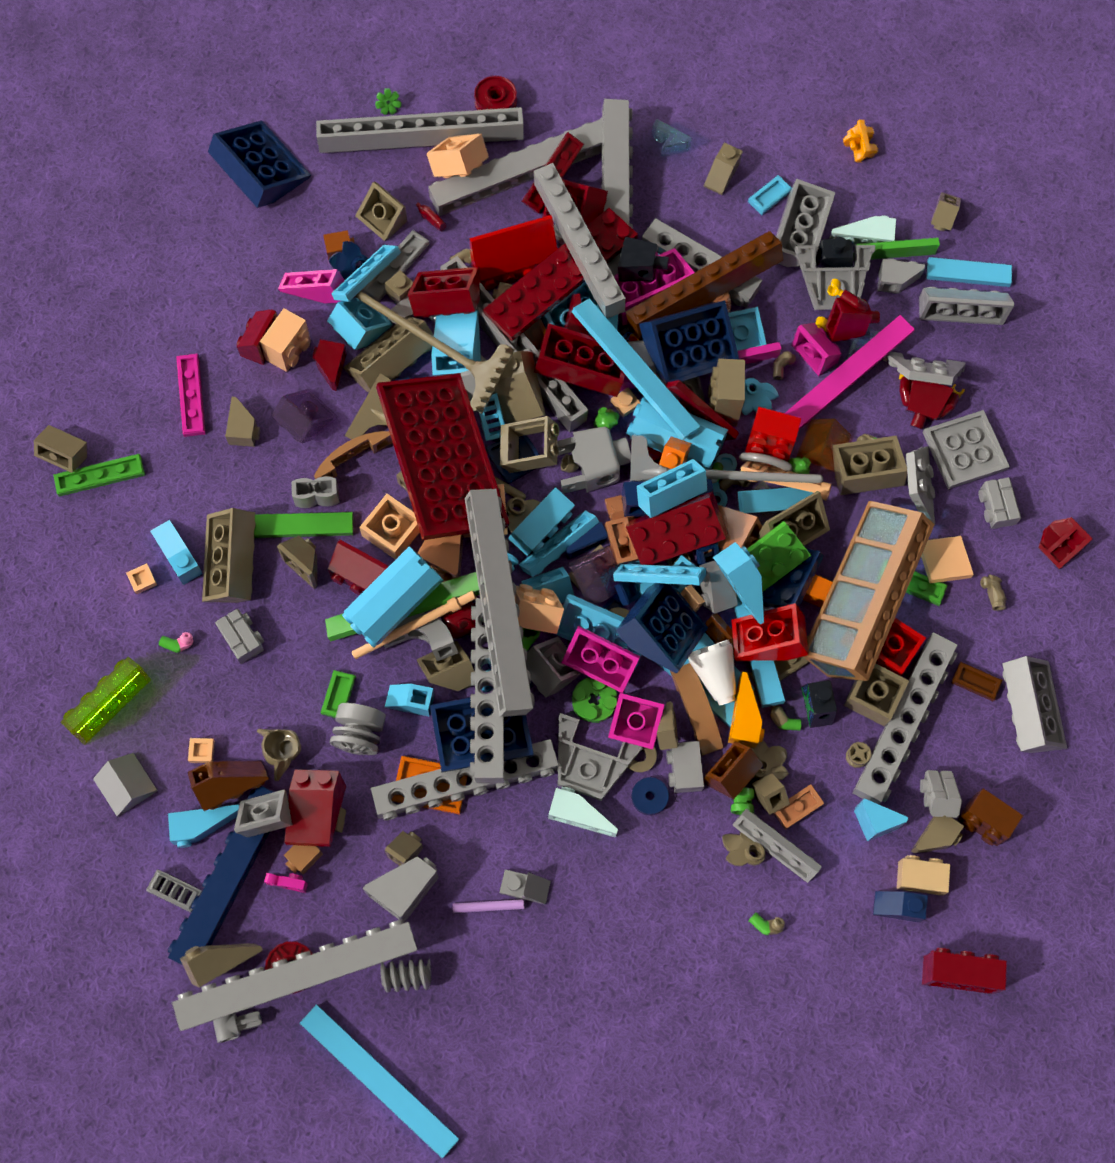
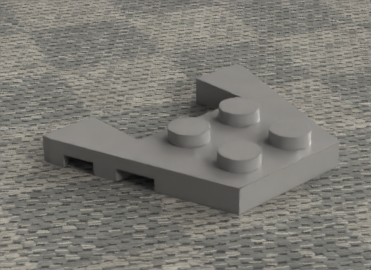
(819, 279)
(918, 370)
(588, 769)

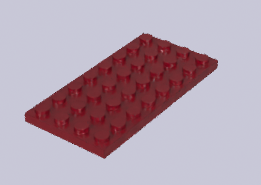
(437, 450)

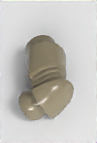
(995, 592)

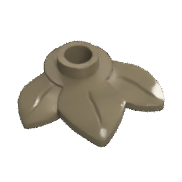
(517, 517)
(772, 760)
(740, 848)

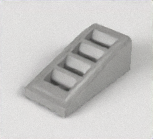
(157, 878)

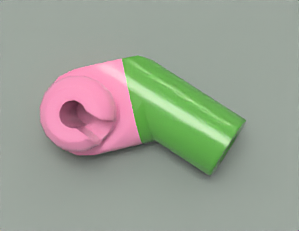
(178, 645)

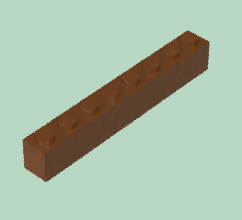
(709, 281)

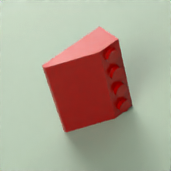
(512, 251)

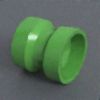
(743, 801)

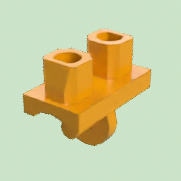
(858, 141)

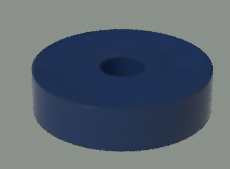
(653, 786)

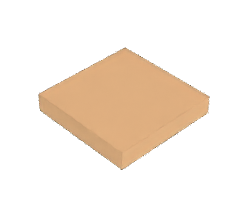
(946, 560)

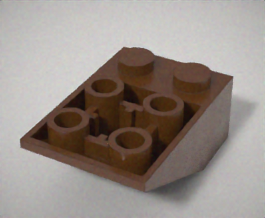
(224, 780)

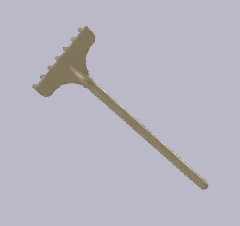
(486, 372)
(372, 414)

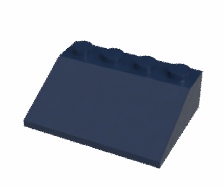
(257, 162)
(690, 341)
(662, 627)
(454, 734)

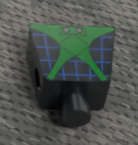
(819, 701)

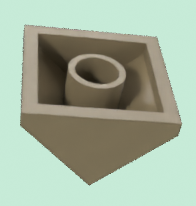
(382, 212)

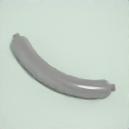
(763, 458)

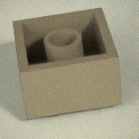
(877, 696)

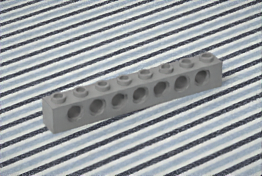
(935, 647)
(494, 770)
(383, 794)

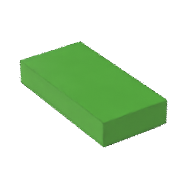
(338, 692)

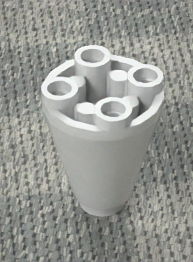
(716, 670)

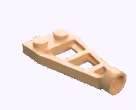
(823, 487)

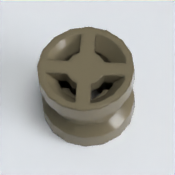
(861, 751)

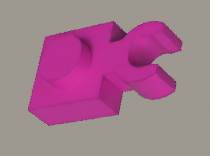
(293, 882)

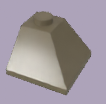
(301, 558)
(450, 672)

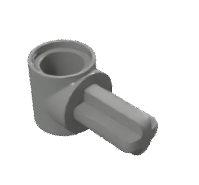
(230, 1026)

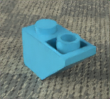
(410, 698)

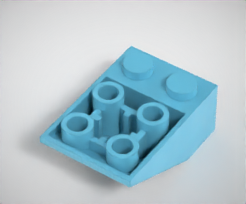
(460, 333)

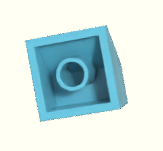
(358, 323)

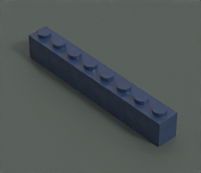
(219, 890)

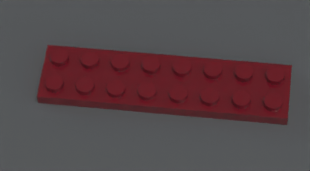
(554, 278)

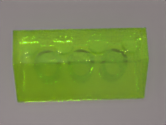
(105, 700)

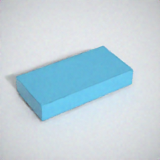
(769, 195)

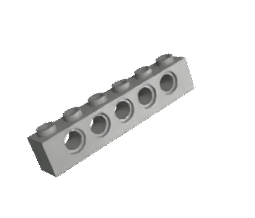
(696, 253)

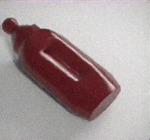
(428, 214)

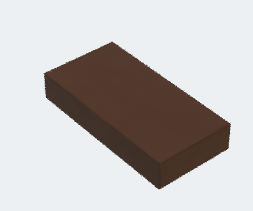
(976, 681)

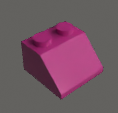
(816, 348)
(636, 721)

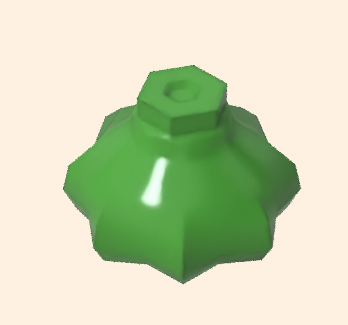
(606, 418)
(800, 465)

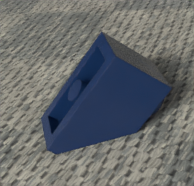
(900, 905)

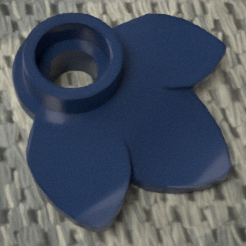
(347, 259)

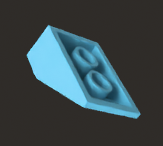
(742, 574)

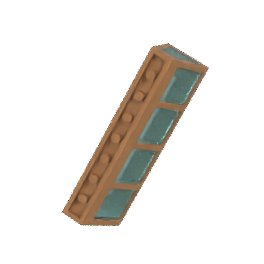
(867, 591)

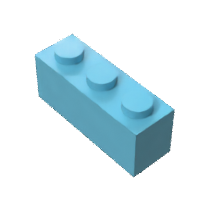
(672, 488)
(542, 522)

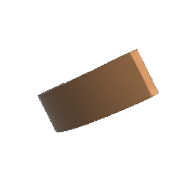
(374, 440)
(698, 709)

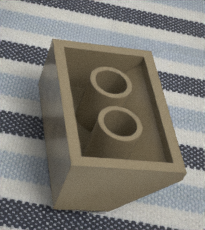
(869, 465)
(804, 518)

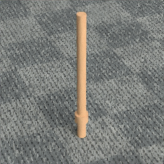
(453, 604)

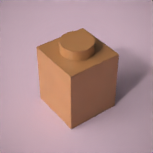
(301, 857)

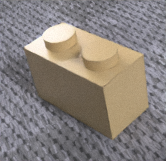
(923, 876)

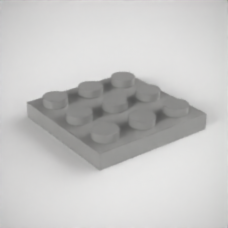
(965, 449)

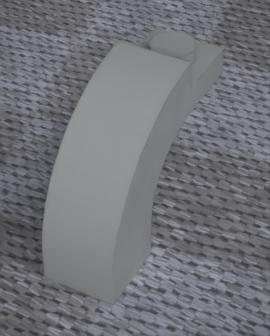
(434, 633)

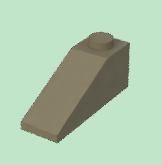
(209, 962)

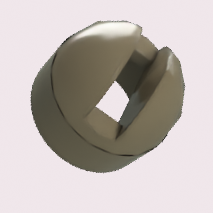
(568, 464)

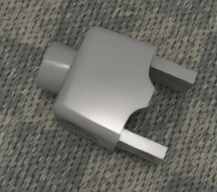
(597, 457)

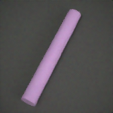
(488, 906)

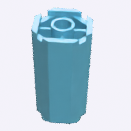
(705, 442)
(392, 597)

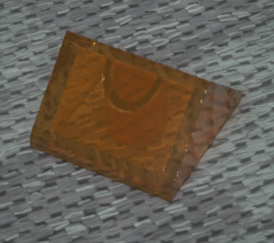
(819, 441)

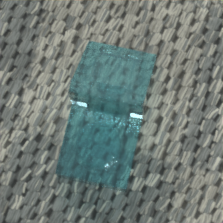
(674, 140)

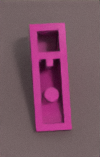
(312, 284)

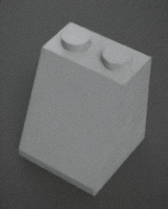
(403, 887)

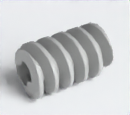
(406, 976)

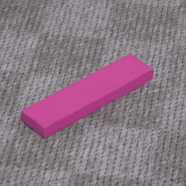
(190, 395)

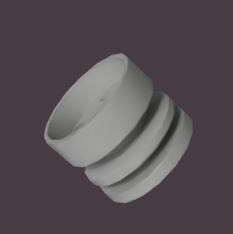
(356, 731)

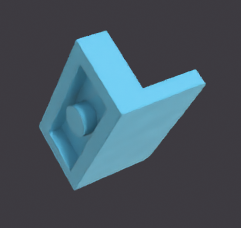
(555, 580)

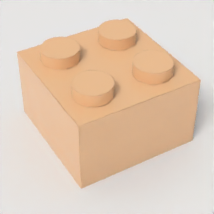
(457, 155)
(285, 340)
(390, 527)
(538, 609)

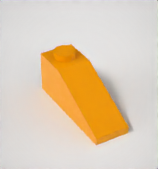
(746, 717)

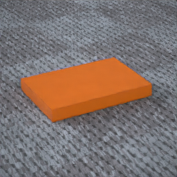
(411, 767)

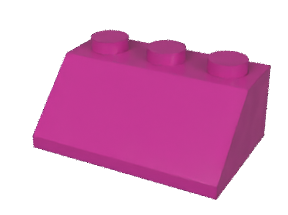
(600, 659)

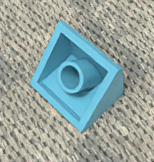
(877, 820)

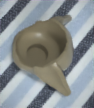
(279, 749)

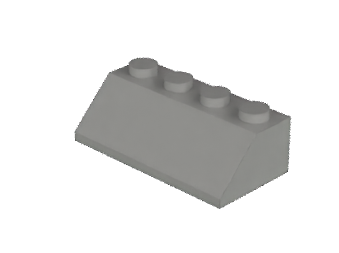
(803, 219)
(964, 306)
(1034, 705)

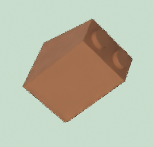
(741, 528)
(444, 555)

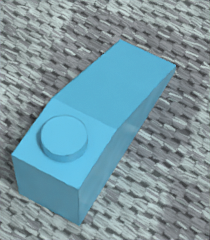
(176, 552)
(195, 825)

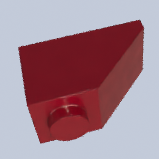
(330, 361)

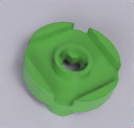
(592, 712)

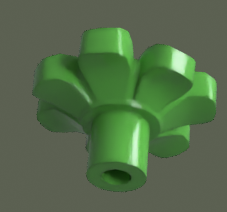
(388, 102)

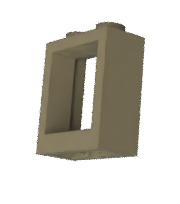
(510, 444)

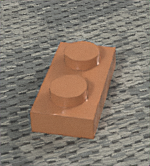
(800, 806)

